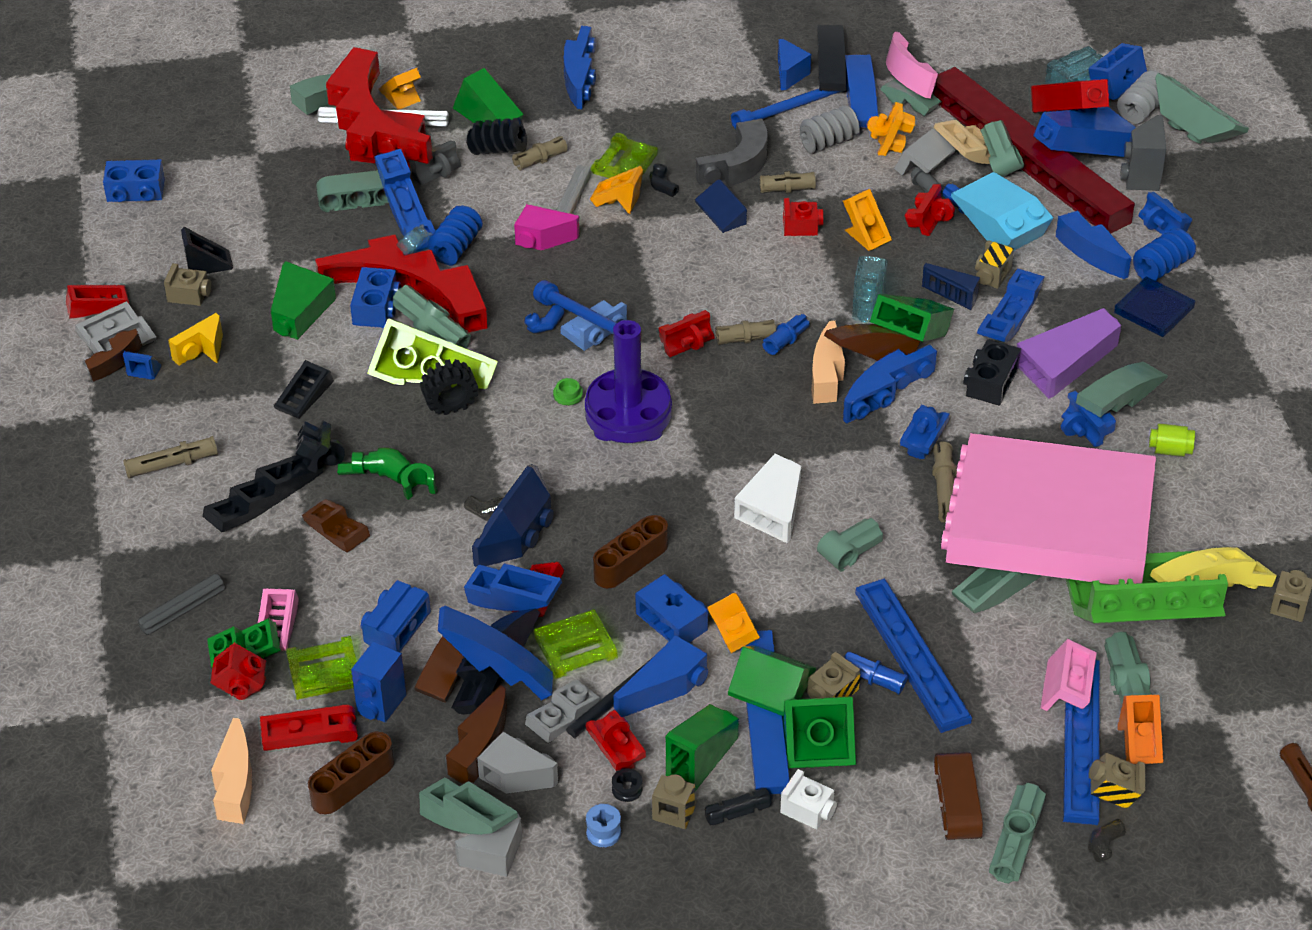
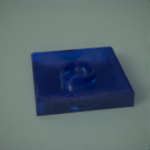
(1154, 306)

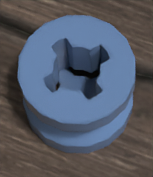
(597, 831)

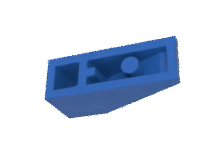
(663, 678)

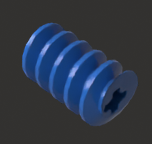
(455, 234)
(1164, 254)

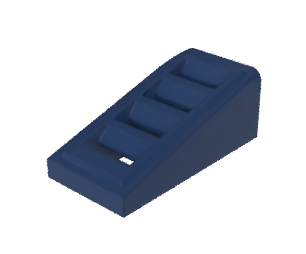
(964, 288)

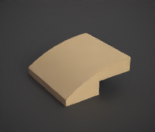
(966, 140)

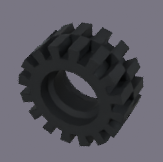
(447, 375)

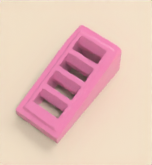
(280, 597)

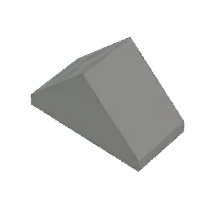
(492, 851)

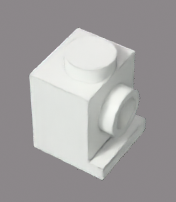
(807, 801)

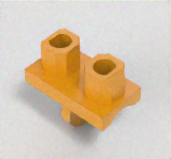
(887, 129)

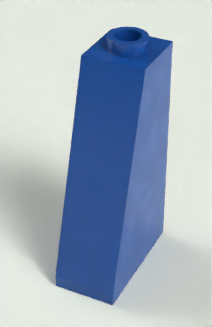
(1084, 131)

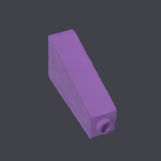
(1068, 350)

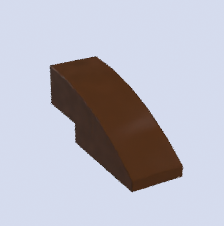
(871, 340)
(476, 735)

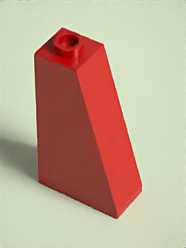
(1070, 95)

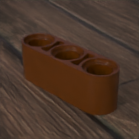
(630, 551)
(350, 772)
(959, 796)

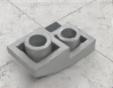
(565, 707)

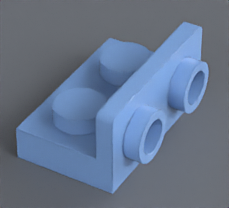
(587, 334)

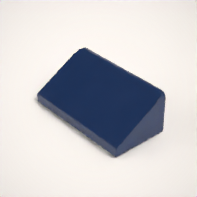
(722, 207)

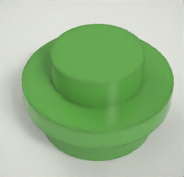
(568, 392)

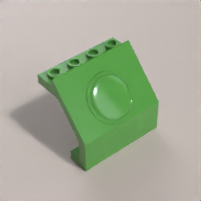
(1148, 599)

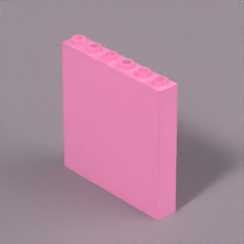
(1050, 510)

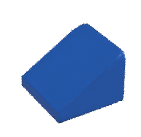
(141, 365)

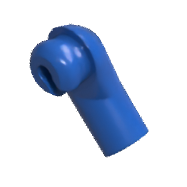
(545, 323)

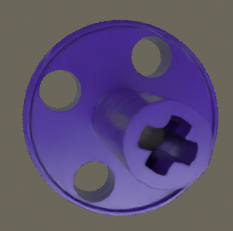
(628, 401)

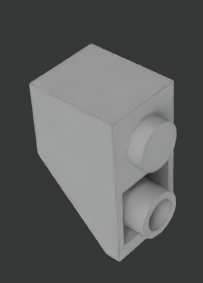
(515, 766)

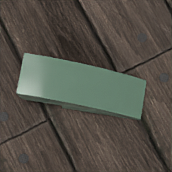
(310, 94)
(990, 587)
(464, 808)

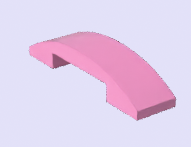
(907, 70)

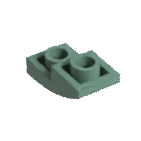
(899, 93)

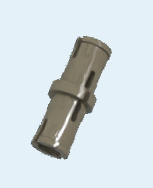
(540, 153)
(787, 182)
(745, 331)

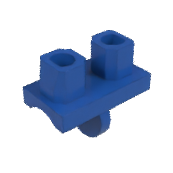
(1162, 216)
(1083, 422)
(923, 431)

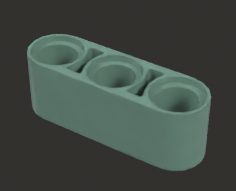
(350, 191)

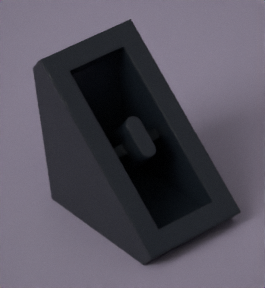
(204, 254)

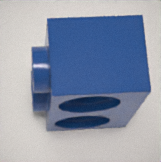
(133, 180)
(373, 297)

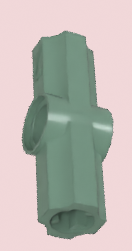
(429, 316)
(1126, 669)
(1017, 833)

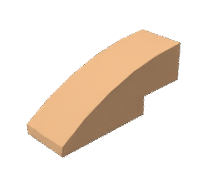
(827, 368)
(232, 776)

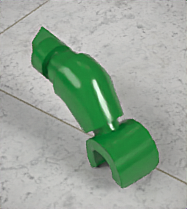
(393, 465)

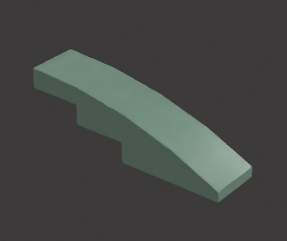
(1120, 388)

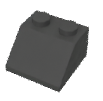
(1145, 156)

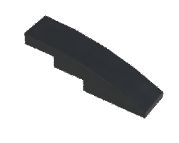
(831, 58)
(258, 495)

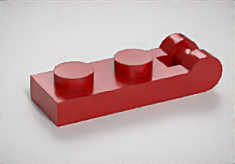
(308, 727)

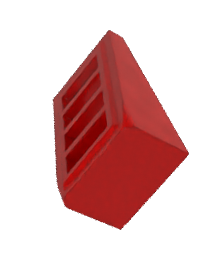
(89, 300)

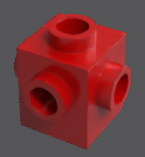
(238, 672)

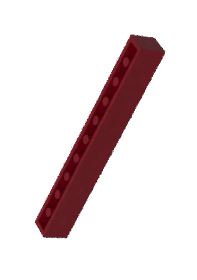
(1053, 169)

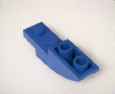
(578, 66)
(881, 380)

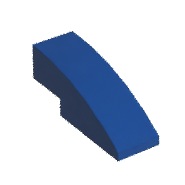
(1093, 244)
(510, 588)

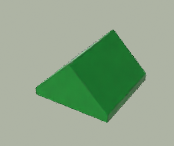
(768, 678)
(819, 732)

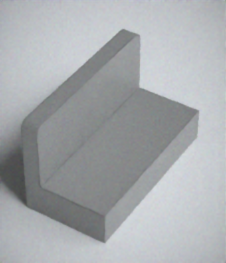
(925, 153)

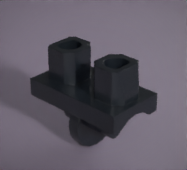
(316, 444)

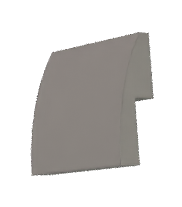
(107, 324)

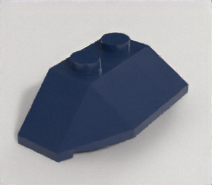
(515, 521)

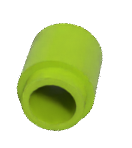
(1172, 440)

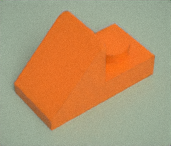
(1142, 728)

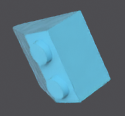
(1003, 211)

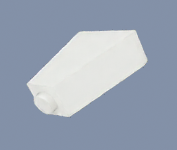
(771, 498)

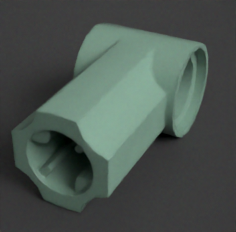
(1003, 154)
(846, 547)

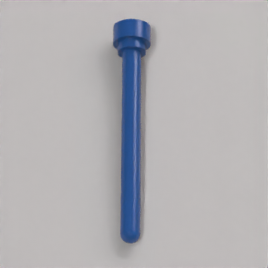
(743, 115)
(548, 294)

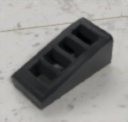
(307, 371)

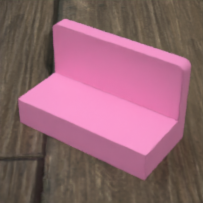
(1069, 676)

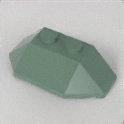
(1194, 113)

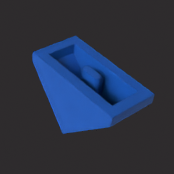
(793, 64)

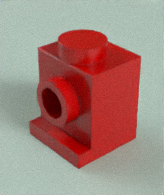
(801, 218)

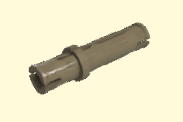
(169, 457)
(944, 473)

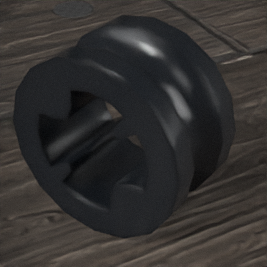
(627, 775)

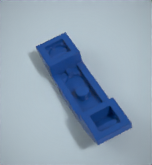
(401, 193)
(1013, 307)

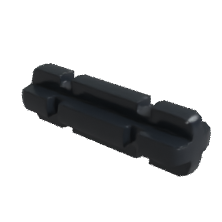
(737, 806)

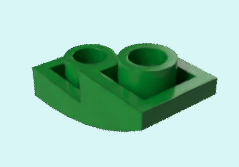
(259, 639)

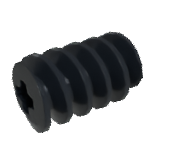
(497, 136)

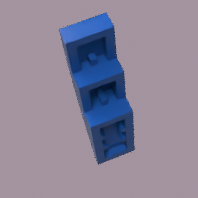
(861, 87)
(489, 647)

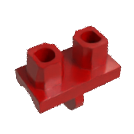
(929, 210)
(686, 333)
(616, 740)

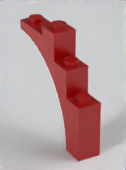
(366, 125)
(449, 288)

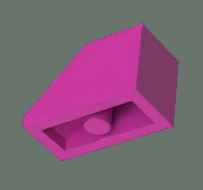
(545, 228)

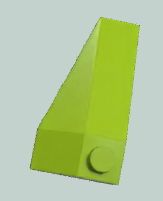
(408, 352)

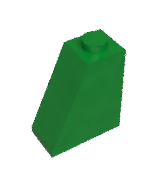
(484, 99)
(300, 299)
(912, 316)
(700, 744)

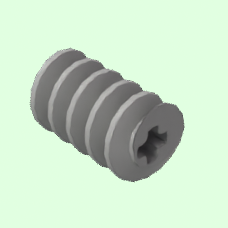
(1140, 98)
(828, 128)

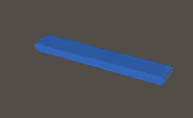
(913, 656)
(767, 738)
(1080, 751)

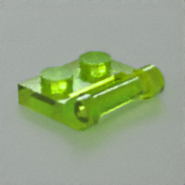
(635, 155)
(571, 635)
(322, 676)

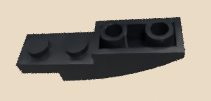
(479, 685)

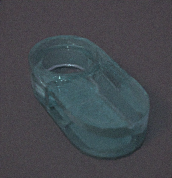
(414, 240)

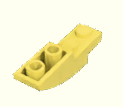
(1214, 561)

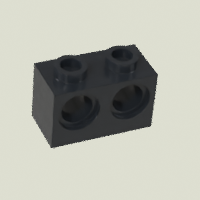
(992, 372)

